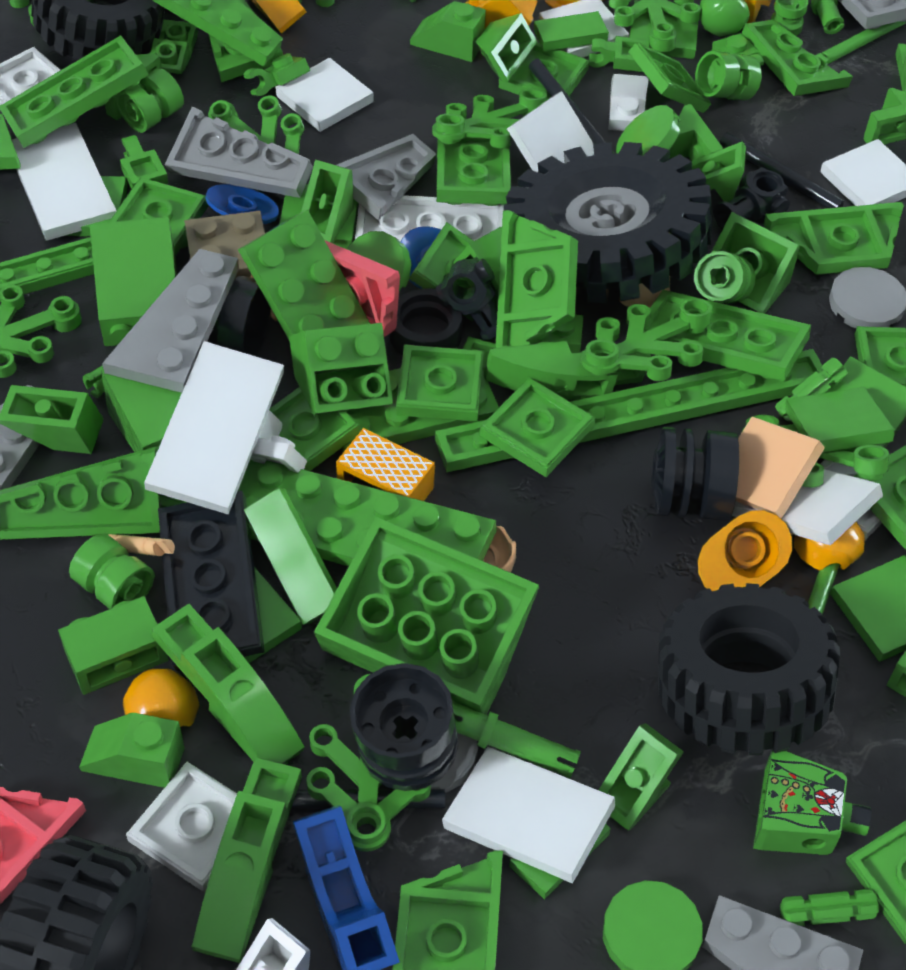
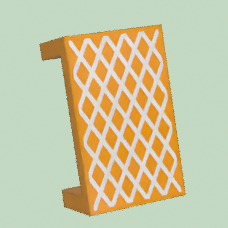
(386, 466)

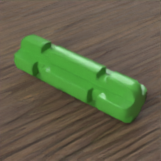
(815, 384)
(830, 907)

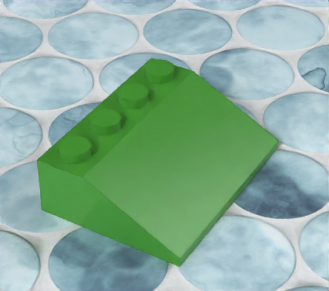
(427, 609)

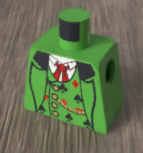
(805, 807)

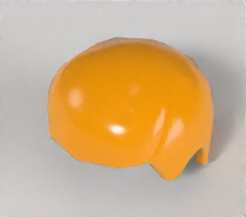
(843, 551)
(162, 695)

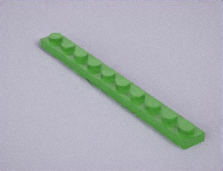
(642, 408)

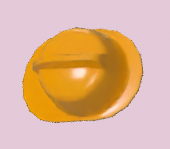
(745, 551)

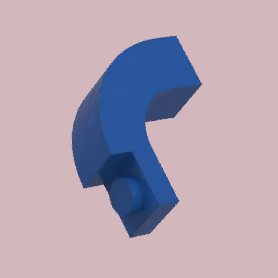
(342, 896)

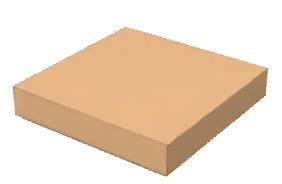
(773, 465)

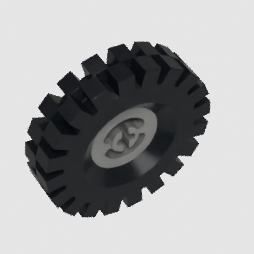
(628, 210)

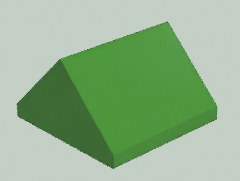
(766, 251)

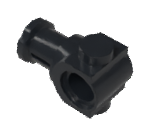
(758, 195)
(474, 300)

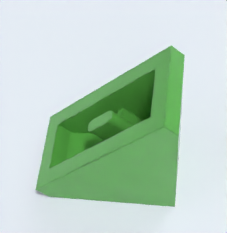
(329, 198)

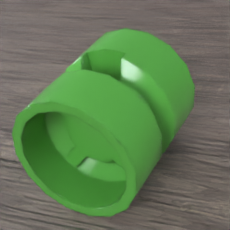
(728, 75)
(150, 100)
(724, 277)
(109, 572)

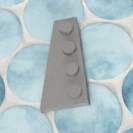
(171, 332)

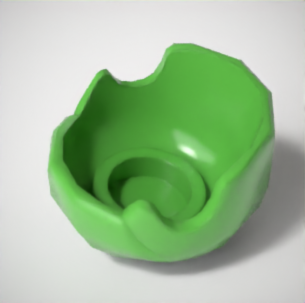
(724, 16)

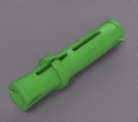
(513, 740)

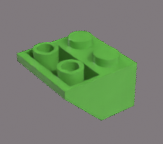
(342, 367)

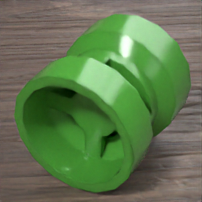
(789, 14)

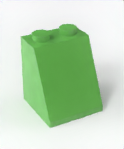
(131, 270)
(139, 410)

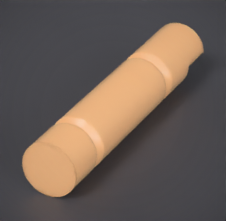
(145, 545)

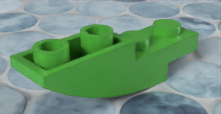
(555, 369)
(230, 685)
(245, 860)

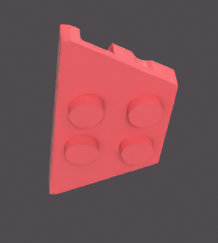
(372, 285)
(26, 828)

